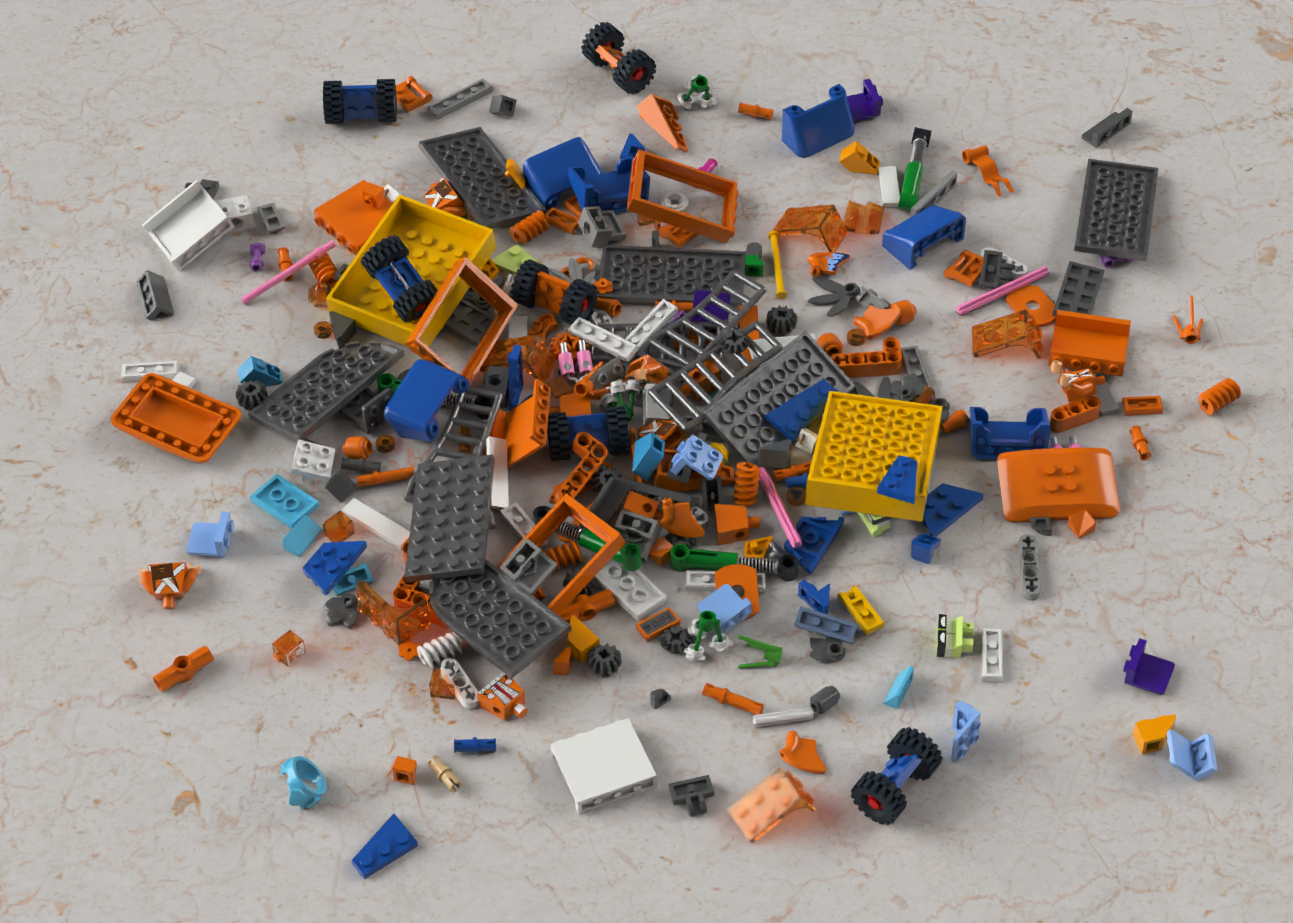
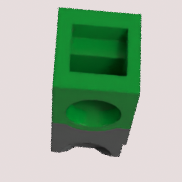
(754, 261)

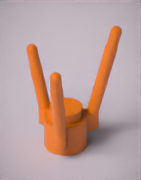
(1191, 333)
(585, 386)

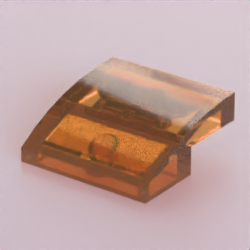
(863, 218)

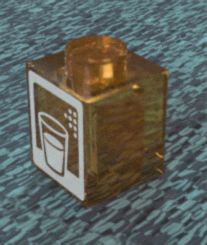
(288, 648)

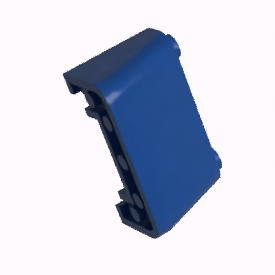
(819, 126)
(548, 171)
(606, 189)
(921, 231)
(420, 398)
(997, 437)

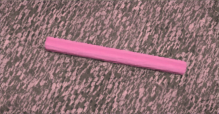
(1002, 290)
(779, 508)

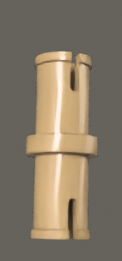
(444, 773)

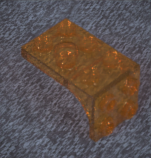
(819, 221)
(1005, 332)
(535, 356)
(396, 623)
(769, 803)

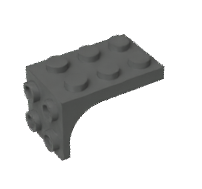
(367, 409)

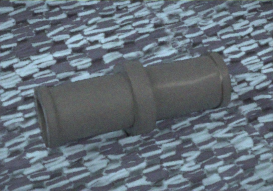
(360, 465)

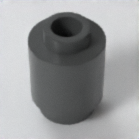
(824, 699)

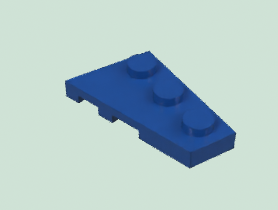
(515, 376)
(900, 480)
(384, 847)

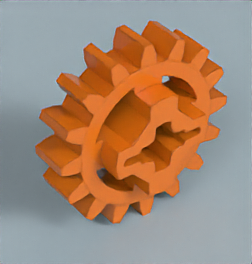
(572, 345)

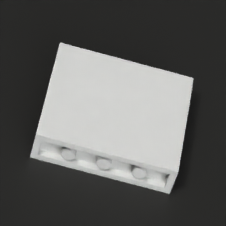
(188, 225)
(604, 765)

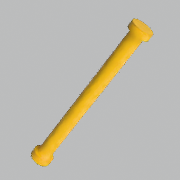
(780, 293)

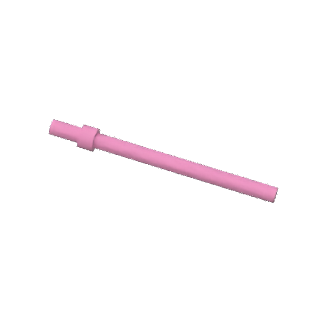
(318, 253)

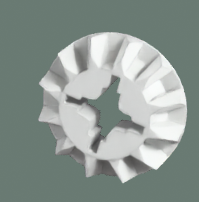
(675, 197)

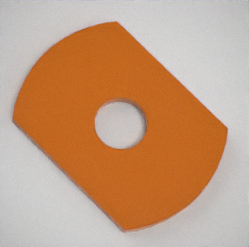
(1032, 293)
(744, 577)

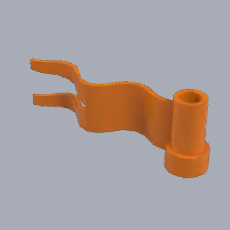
(987, 167)

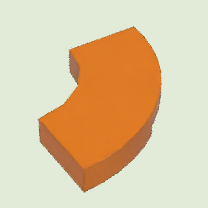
(543, 326)

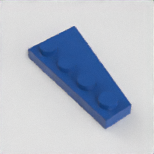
(800, 410)

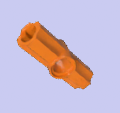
(587, 607)
(183, 668)

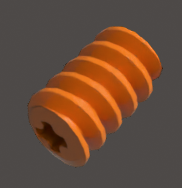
(529, 228)
(324, 270)
(1219, 396)
(746, 484)
(565, 554)

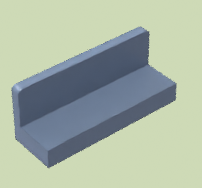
(826, 625)

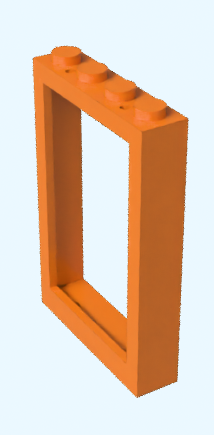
(689, 176)
(489, 292)
(551, 521)

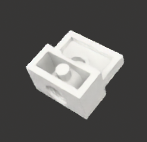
(239, 212)

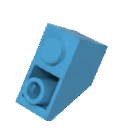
(259, 370)
(647, 455)

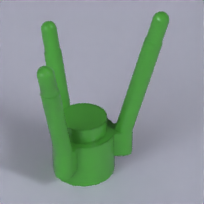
(772, 653)

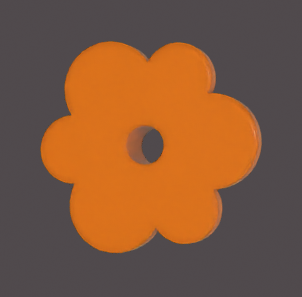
(603, 286)
(408, 650)

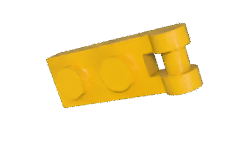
(861, 610)

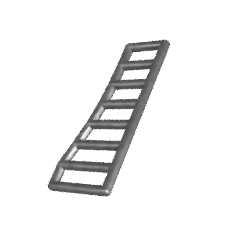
(699, 310)
(628, 328)
(723, 389)
(453, 420)

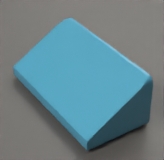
(301, 536)
(351, 578)
(899, 687)

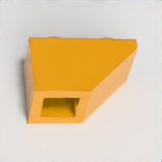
(859, 159)
(1152, 733)

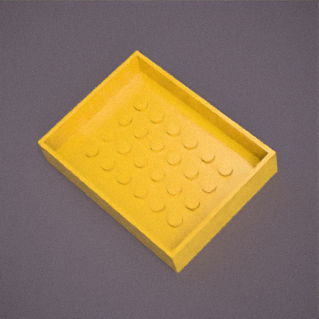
(434, 246)
(859, 445)

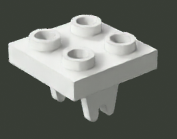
(313, 461)

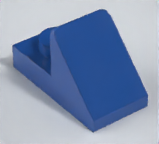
(631, 147)
(923, 547)
(815, 599)

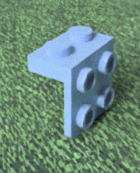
(697, 456)
(211, 538)
(727, 606)
(967, 724)
(1194, 757)

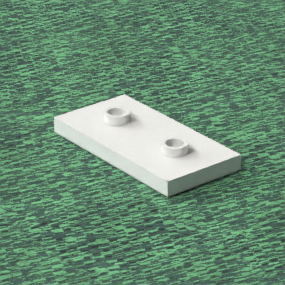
(630, 589)

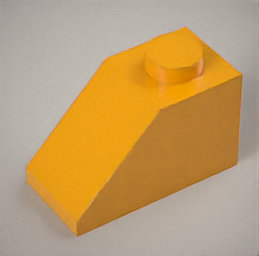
(581, 640)

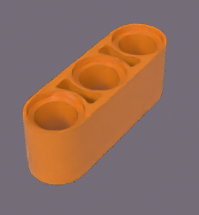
(1075, 414)

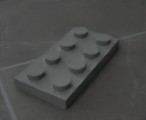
(1079, 289)
(469, 322)
(650, 491)

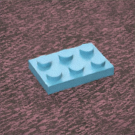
(284, 501)

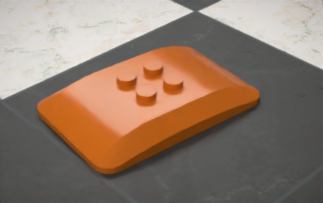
(175, 418)
(1057, 483)

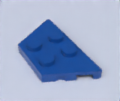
(947, 505)
(816, 538)
(332, 563)

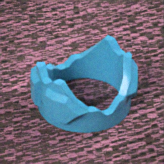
(301, 794)

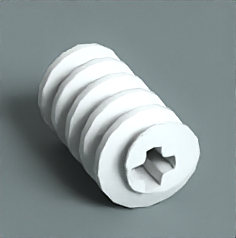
(439, 649)

